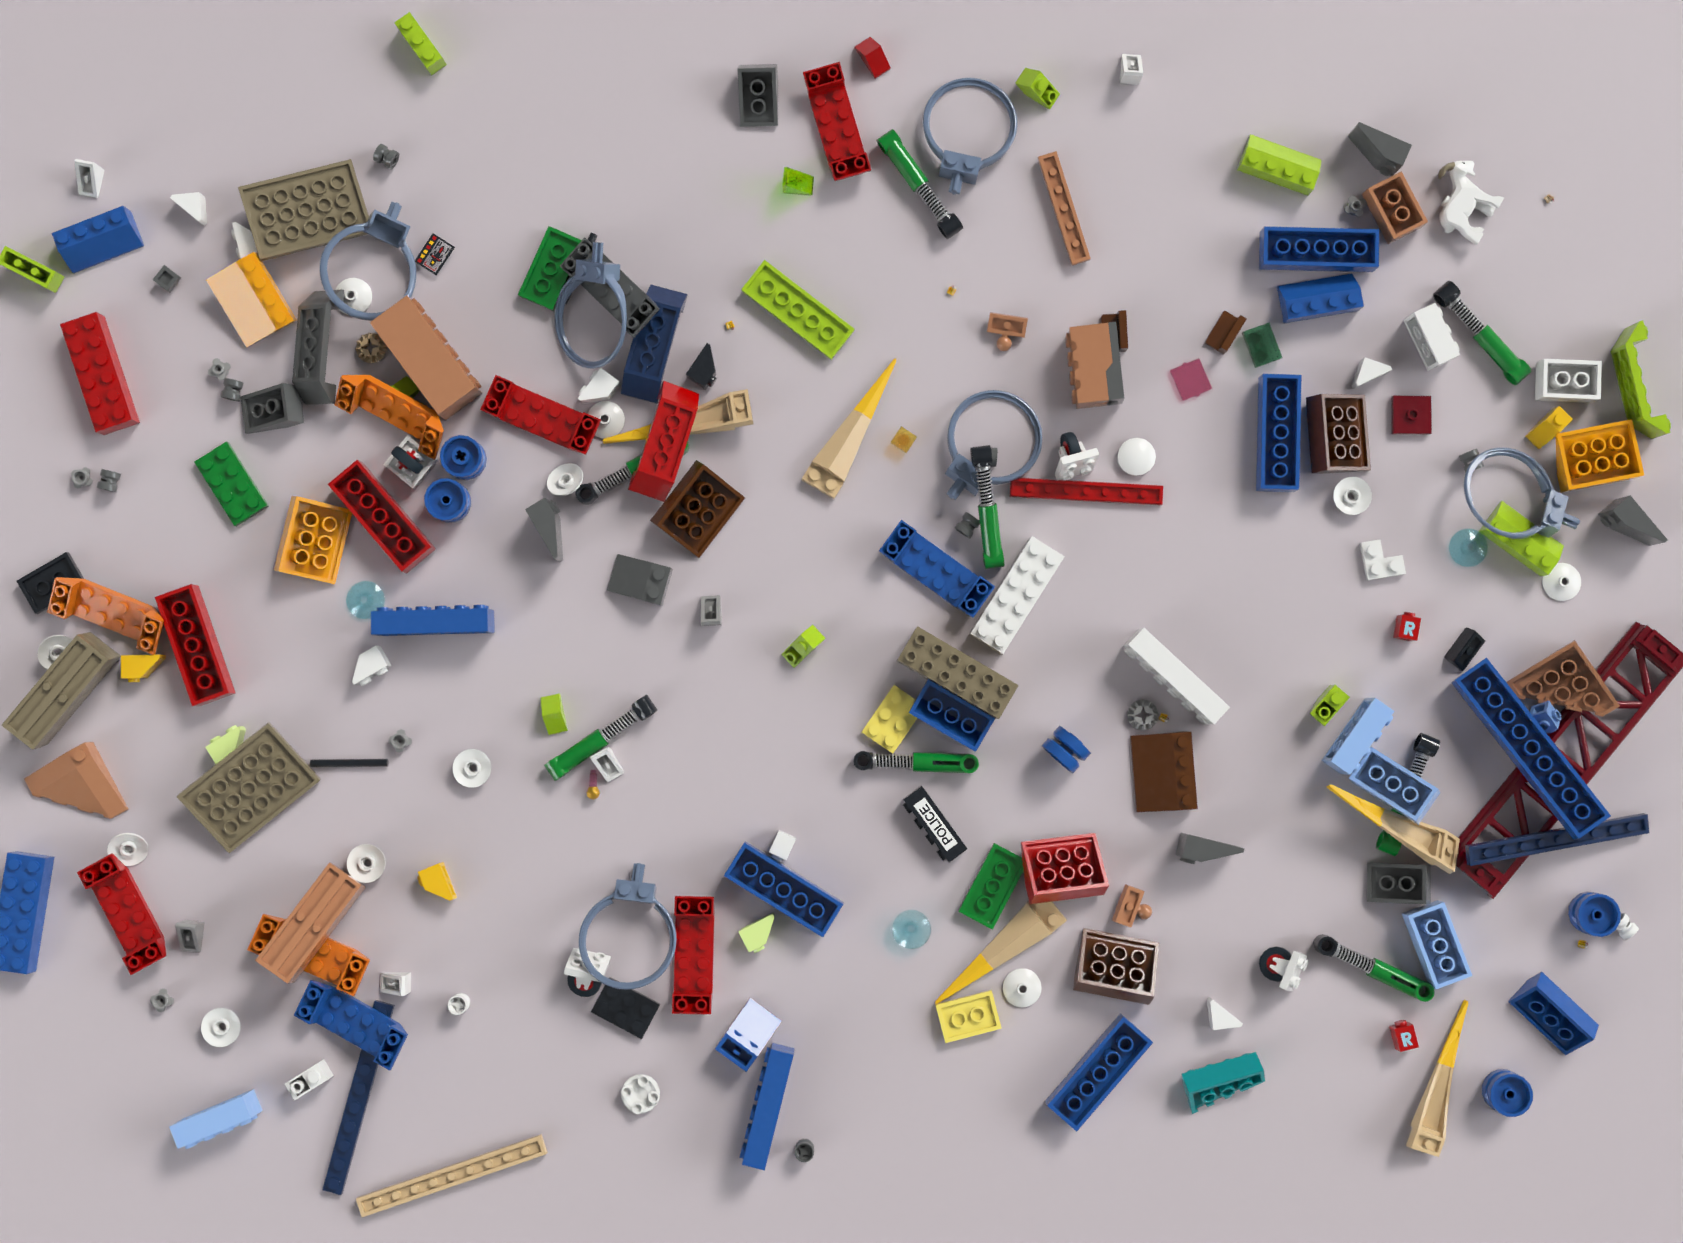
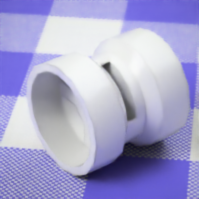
(1626, 928)
(455, 1005)

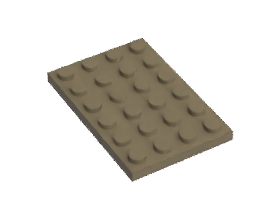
(303, 209)
(248, 787)

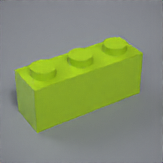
(420, 43)
(30, 269)

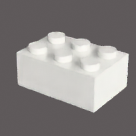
(1432, 336)
(1568, 380)

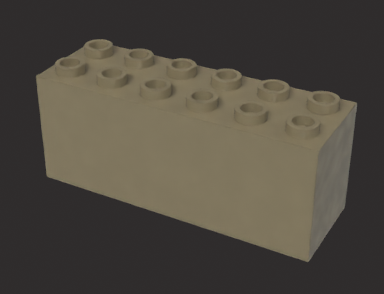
(957, 673)
(61, 690)

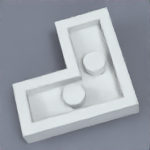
(1376, 565)

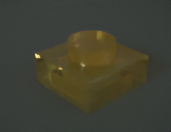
(903, 439)

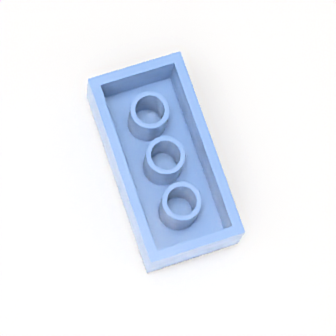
(1358, 736)
(1395, 785)
(1437, 944)
(216, 1120)

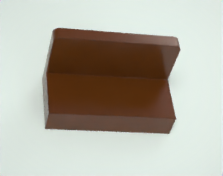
(1121, 323)
(1225, 332)

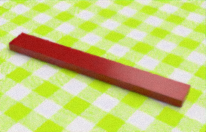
(1086, 491)

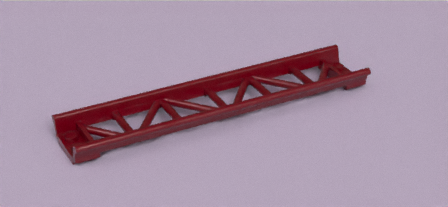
(1648, 645)

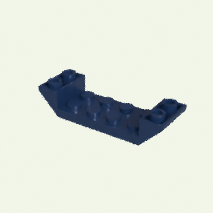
(652, 346)

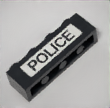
(935, 824)

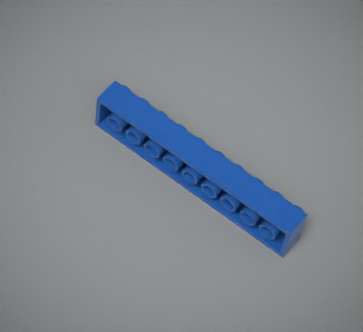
(1531, 749)

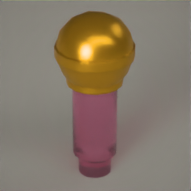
(593, 791)

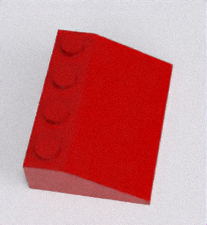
(1063, 868)

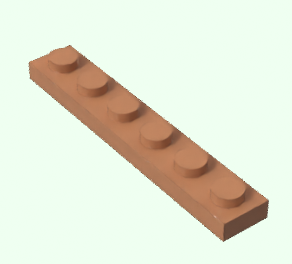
(1064, 208)

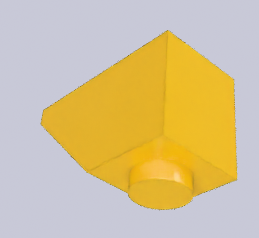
(1548, 426)
(139, 666)
(437, 881)

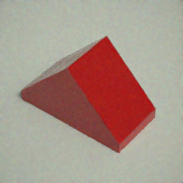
(873, 57)

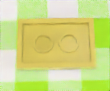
(891, 720)
(968, 1016)

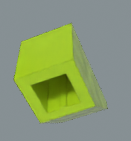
(1037, 87)
(803, 646)
(1328, 704)

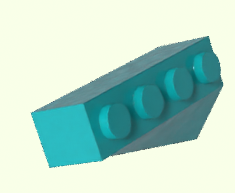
(1222, 1080)

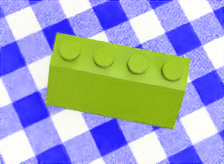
(1280, 165)
(1535, 552)

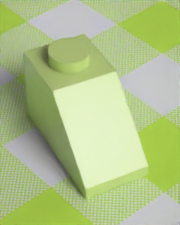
(757, 933)

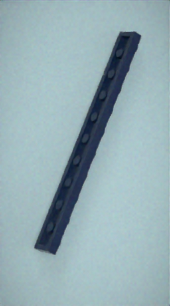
(1554, 840)
(353, 1115)

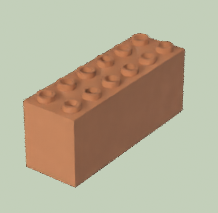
(427, 357)
(310, 923)

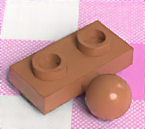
(1006, 326)
(1130, 905)

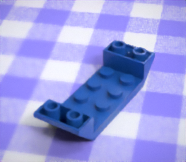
(936, 569)
(352, 1021)

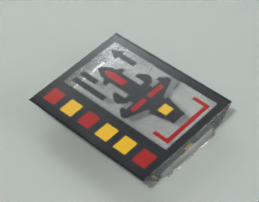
(434, 254)

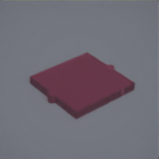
(1190, 379)

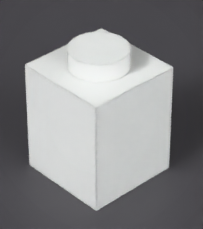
(782, 846)

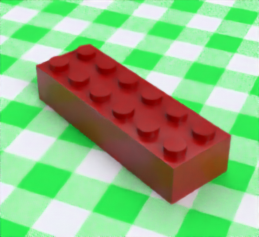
(99, 373)
(381, 516)
(195, 645)

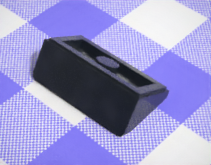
(1464, 648)

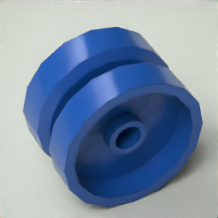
(452, 454)
(436, 500)
(1064, 751)
(1594, 914)
(1507, 1093)

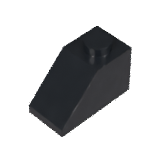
(703, 368)

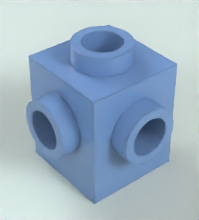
(1546, 716)

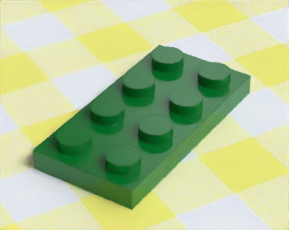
(545, 274)
(231, 483)
(992, 886)

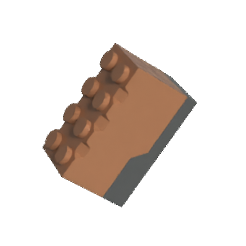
(1095, 365)

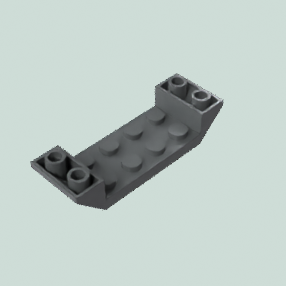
(638, 304)
(312, 349)

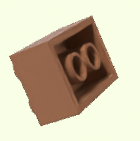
(1394, 207)

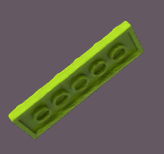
(797, 309)

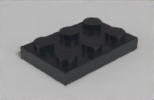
(39, 583)
(626, 1009)

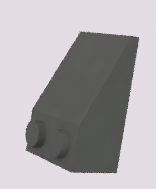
(758, 95)
(1380, 149)
(272, 408)
(1629, 519)
(548, 524)
(640, 579)
(1200, 849)
(1399, 883)

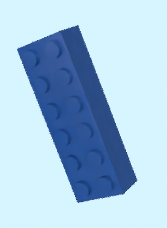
(1318, 249)
(1278, 433)
(432, 622)
(784, 889)
(23, 910)
(1098, 1072)
(767, 1110)

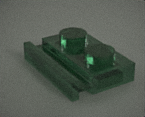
(1262, 345)

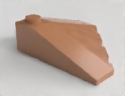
(1565, 680)
(80, 781)

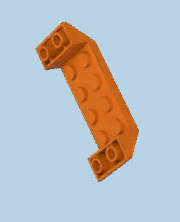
(393, 408)
(107, 610)
(332, 962)

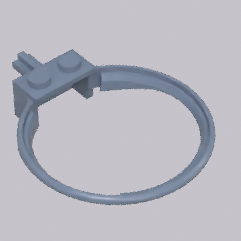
(960, 166)
(383, 227)
(597, 272)
(962, 470)
(1556, 503)
(636, 891)

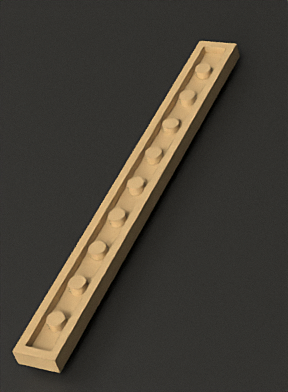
(451, 1175)

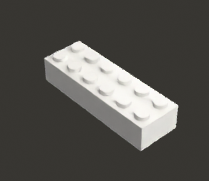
(1016, 595)
(1176, 676)

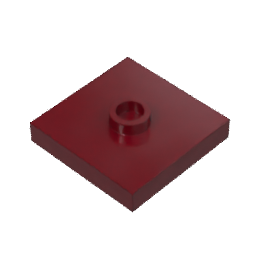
(1411, 415)

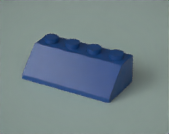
(98, 239)
(1320, 298)
(951, 715)
(1554, 1013)

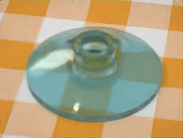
(1459, 547)
(374, 595)
(911, 939)

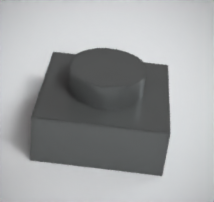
(166, 278)

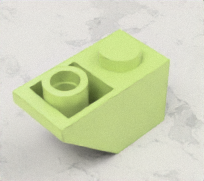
(224, 745)

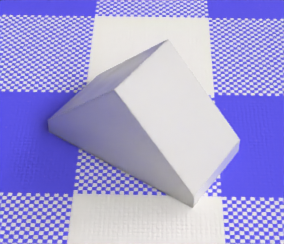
(1131, 69)
(88, 177)
(194, 204)
(1369, 370)
(607, 764)
(395, 983)
(1219, 1017)

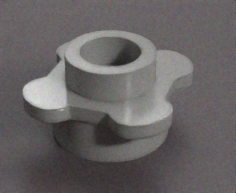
(1350, 209)
(225, 367)
(76, 474)
(394, 740)
(155, 1000)

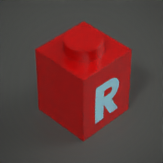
(1407, 627)
(1403, 1036)

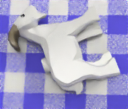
(1464, 200)

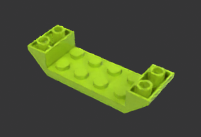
(1631, 385)

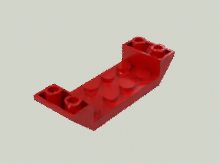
(836, 121)
(540, 415)
(665, 442)
(125, 911)
(693, 955)

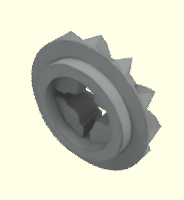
(1136, 708)

